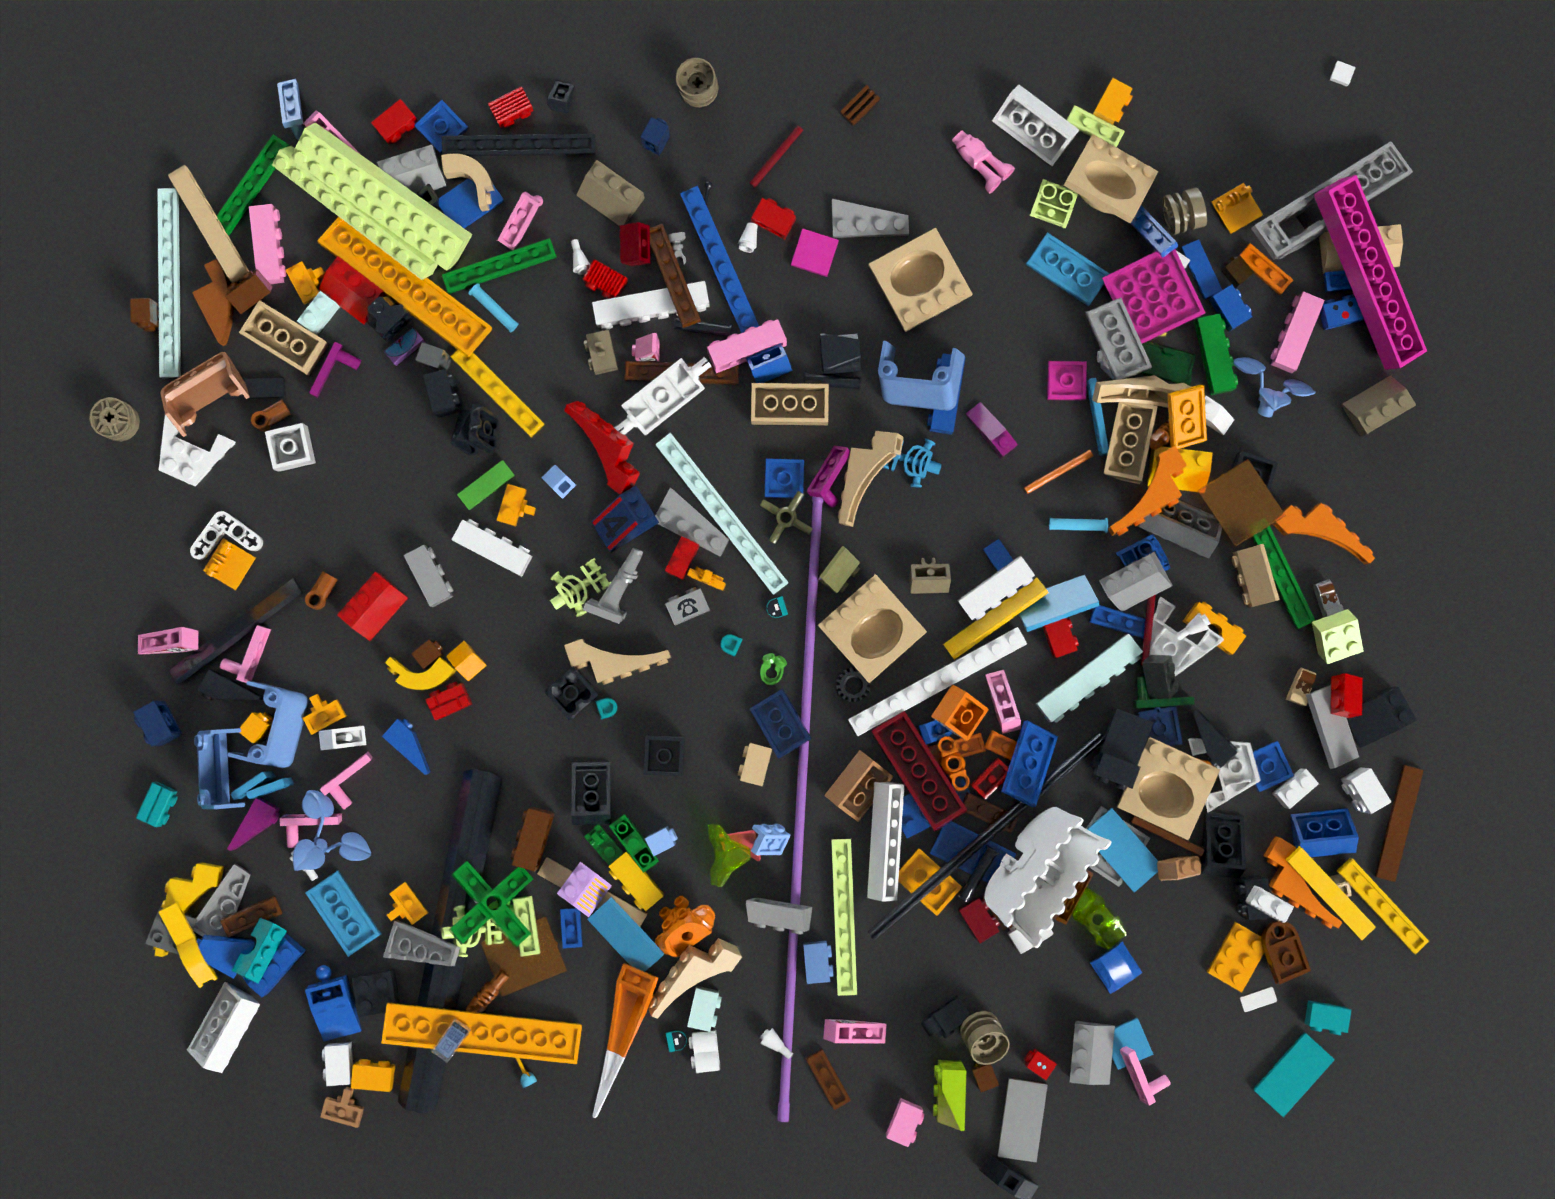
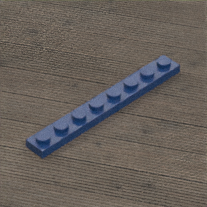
(719, 259)

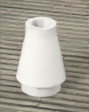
(748, 240)

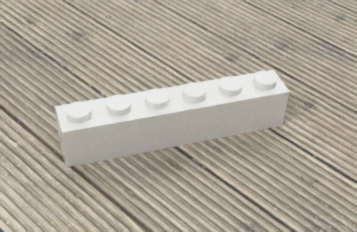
(644, 306)
(885, 841)

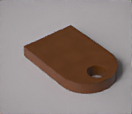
(1284, 952)

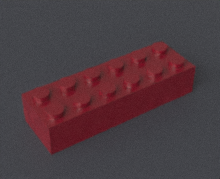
(919, 771)

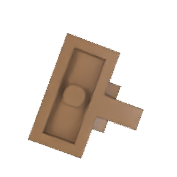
(343, 1109)

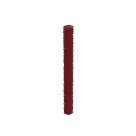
(776, 156)
(1148, 628)

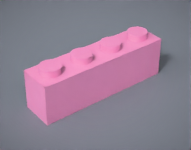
(266, 242)
(1297, 332)
(740, 346)

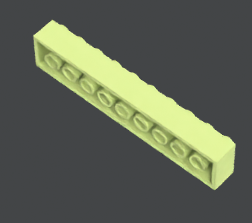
(380, 196)

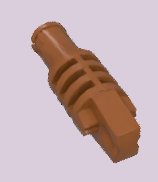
(1160, 436)
(487, 993)

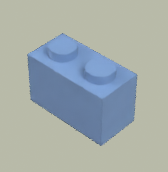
(816, 962)

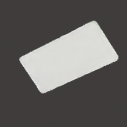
(1258, 999)

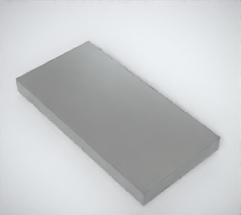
(1118, 340)
(1332, 729)
(1022, 1120)

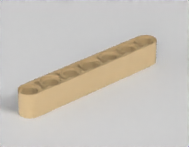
(208, 224)

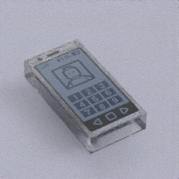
(451, 1040)

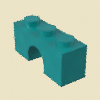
(268, 939)

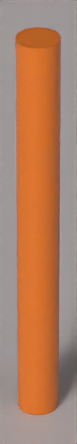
(1059, 471)

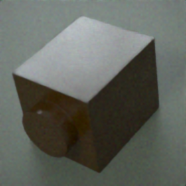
(1237, 271)

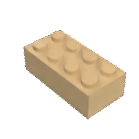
(284, 338)
(789, 404)

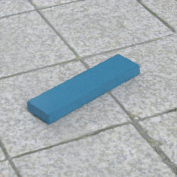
(1098, 420)

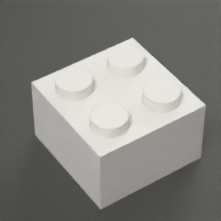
(290, 447)
(1365, 790)

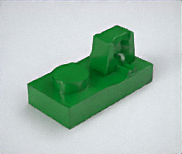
(604, 844)

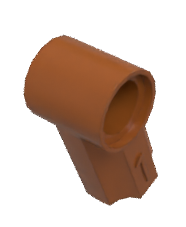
(272, 414)
(322, 589)

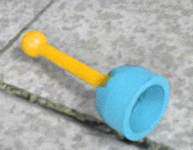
(527, 1078)

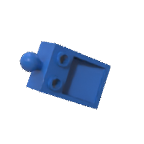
(335, 1009)

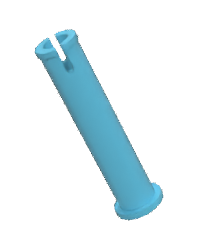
(493, 307)
(1078, 524)

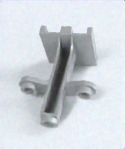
(609, 603)

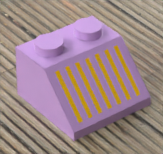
(584, 889)

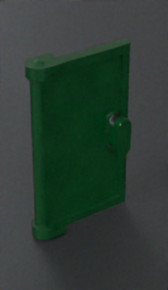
(1168, 367)

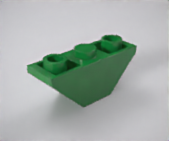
(634, 843)

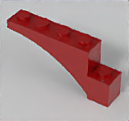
(610, 445)

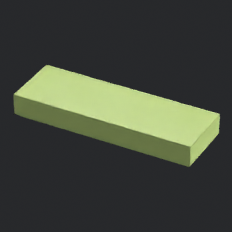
(1091, 124)
(525, 913)

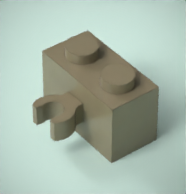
(601, 352)
(929, 577)

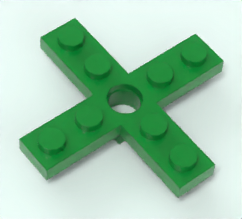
(480, 913)

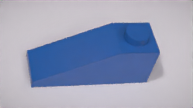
(405, 740)

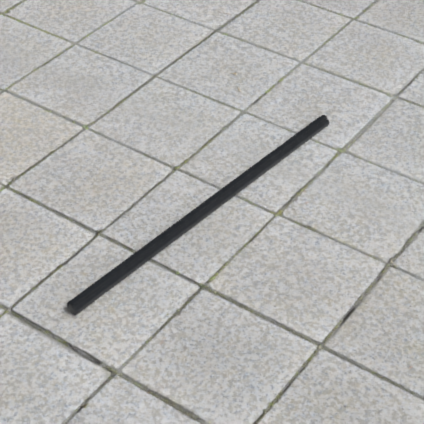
(982, 839)

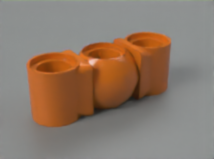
(952, 754)

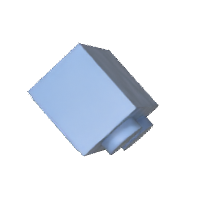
(661, 840)

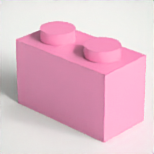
(904, 1122)

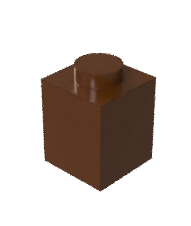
(428, 653)
(984, 1076)

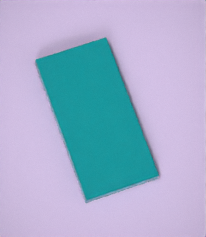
(1293, 1074)

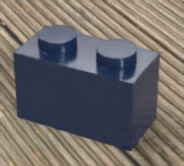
(655, 136)

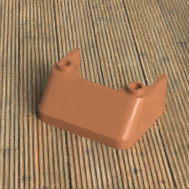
(199, 388)

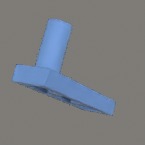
(291, 106)

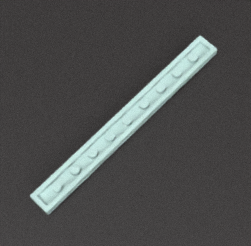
(169, 283)
(721, 513)

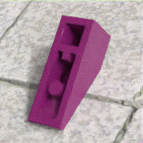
(991, 430)
(258, 818)

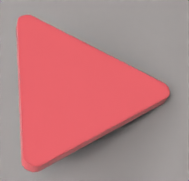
(746, 838)

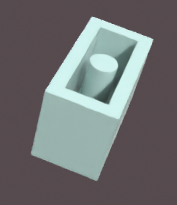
(318, 313)
(703, 1009)

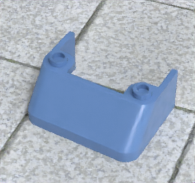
(935, 394)
(285, 728)
(214, 769)

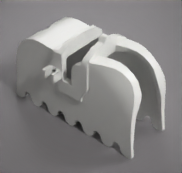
(1057, 852)

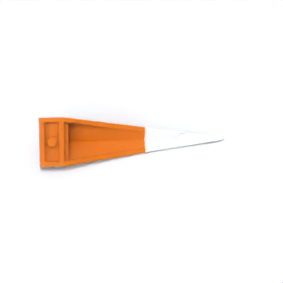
(631, 1003)

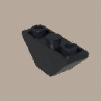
(1008, 1178)

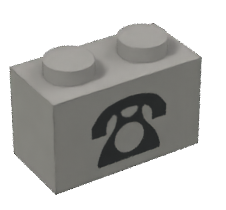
(687, 606)

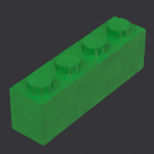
(1215, 354)

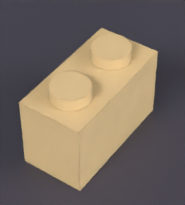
(755, 764)

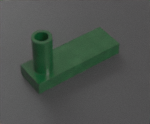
(1145, 702)

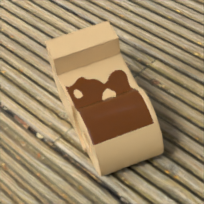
(1301, 687)

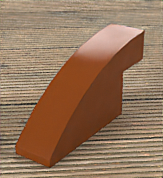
(214, 304)

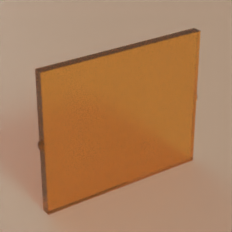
(1241, 502)
(526, 969)

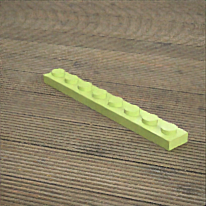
(844, 917)

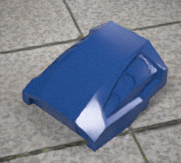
(1141, 549)
(1116, 967)

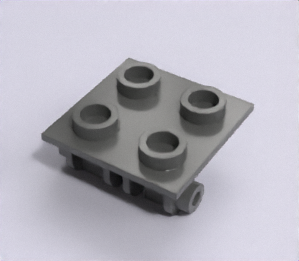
(160, 936)

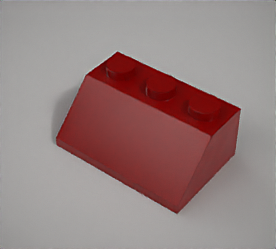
(350, 289)
(372, 606)

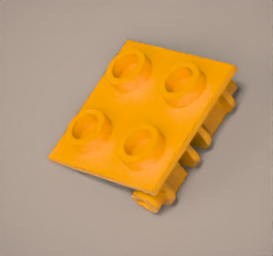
(1237, 208)
(229, 564)

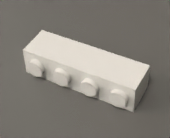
(491, 547)
(996, 587)

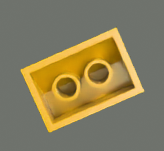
(1195, 474)

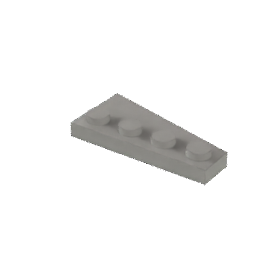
(865, 221)
(685, 521)
(223, 902)
(419, 946)

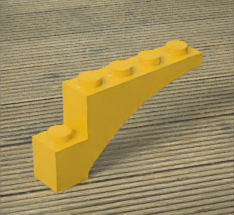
(187, 891)

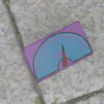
(404, 346)

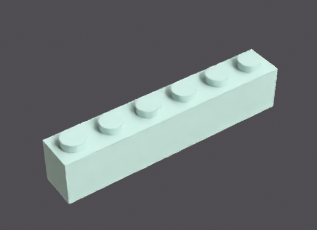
(1088, 678)

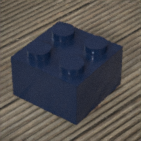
(157, 723)

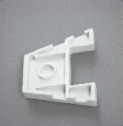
(187, 460)
(1166, 642)
(1235, 775)

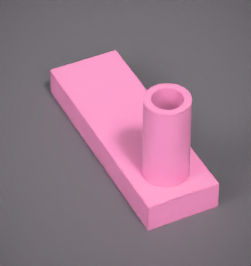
(520, 220)
(247, 669)
(333, 785)
(292, 822)
(1144, 1090)

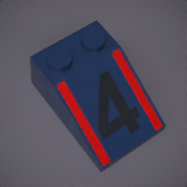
(624, 519)

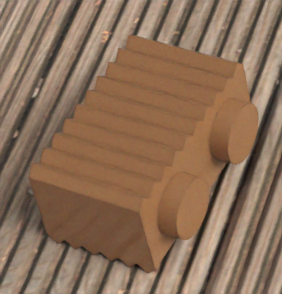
(1178, 868)

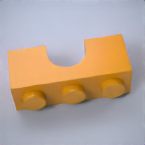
(1232, 634)

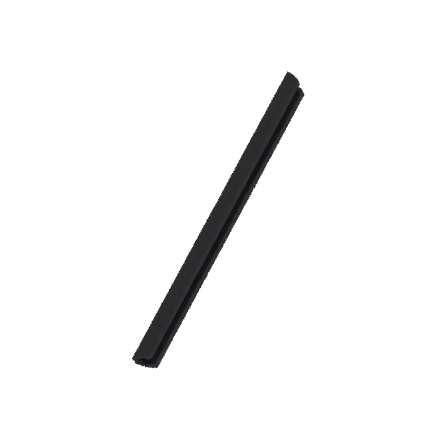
(442, 983)

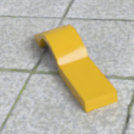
(187, 944)

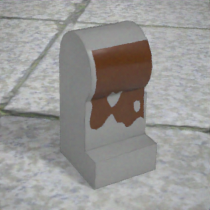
(1327, 598)

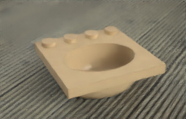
(1110, 179)
(920, 279)
(872, 628)
(1169, 788)

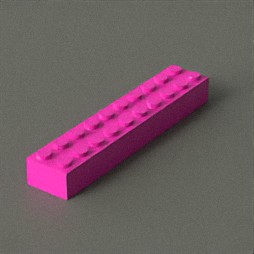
(1370, 272)

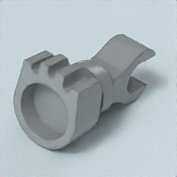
(676, 239)

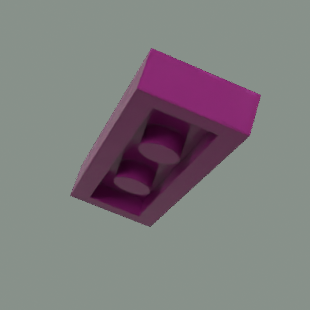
(338, 354)
(827, 474)

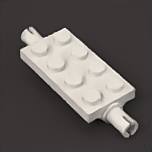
(663, 396)

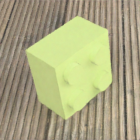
(1337, 636)

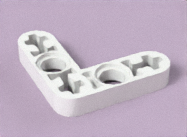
(220, 530)

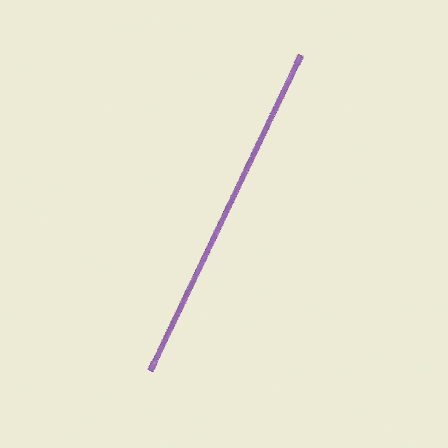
(784, 1105)

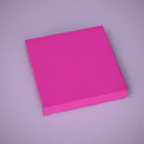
(814, 252)
(1066, 380)

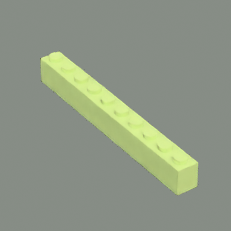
(370, 228)

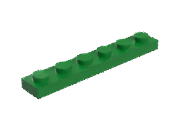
(250, 185)
(499, 266)
(1284, 579)

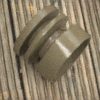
(695, 72)
(1184, 211)
(122, 426)
(984, 1037)

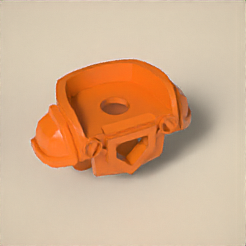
(683, 926)

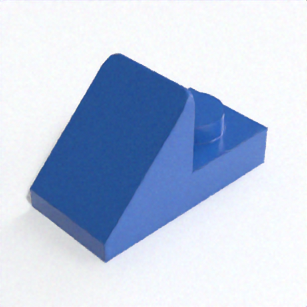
(933, 731)

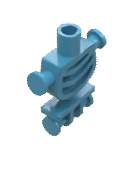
(928, 465)

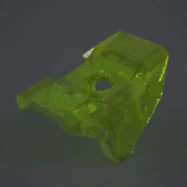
(727, 854)
(1106, 933)

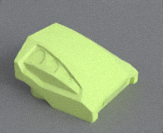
(1054, 203)

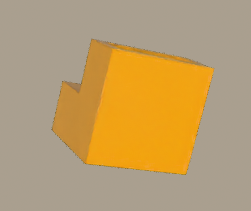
(466, 661)

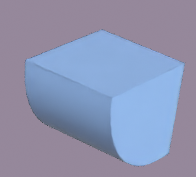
(558, 481)

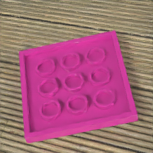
(1155, 294)

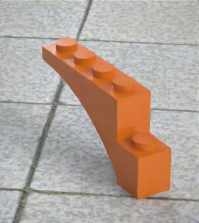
(1160, 492)
(1323, 524)
(1291, 885)

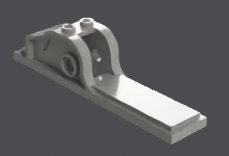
(1283, 232)

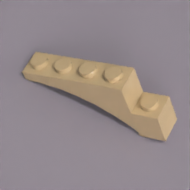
(1136, 390)
(862, 468)
(610, 665)
(691, 969)

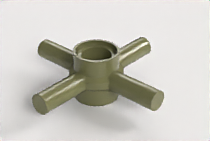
(793, 522)

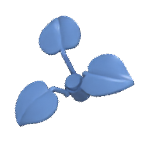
(1269, 398)
(310, 854)

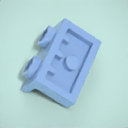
(770, 840)

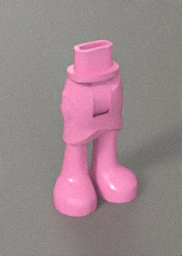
(975, 152)

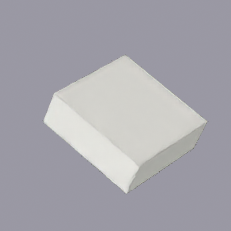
(1342, 73)

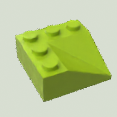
(950, 1093)

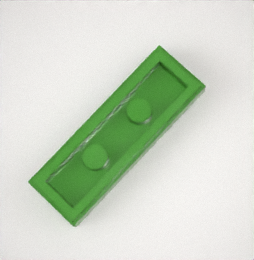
(486, 485)

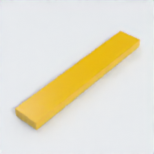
(498, 392)
(995, 618)
(1330, 893)
(1382, 906)

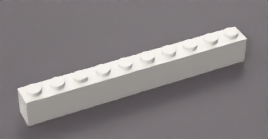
(937, 681)

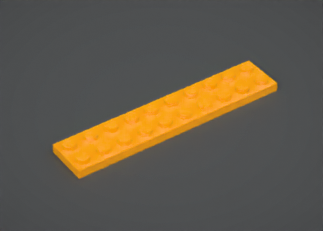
(420, 297)
(488, 1035)

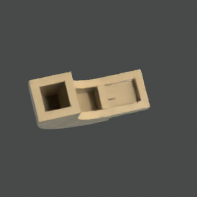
(464, 166)

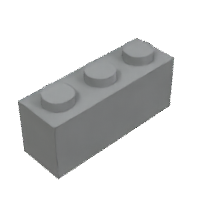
(429, 575)

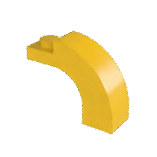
(432, 678)

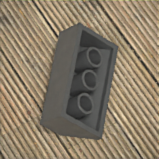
(1186, 527)

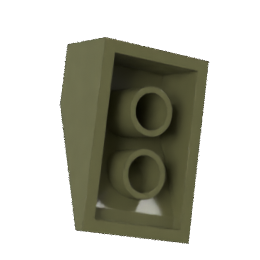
(839, 571)

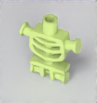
(563, 598)
(485, 928)

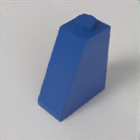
(223, 951)

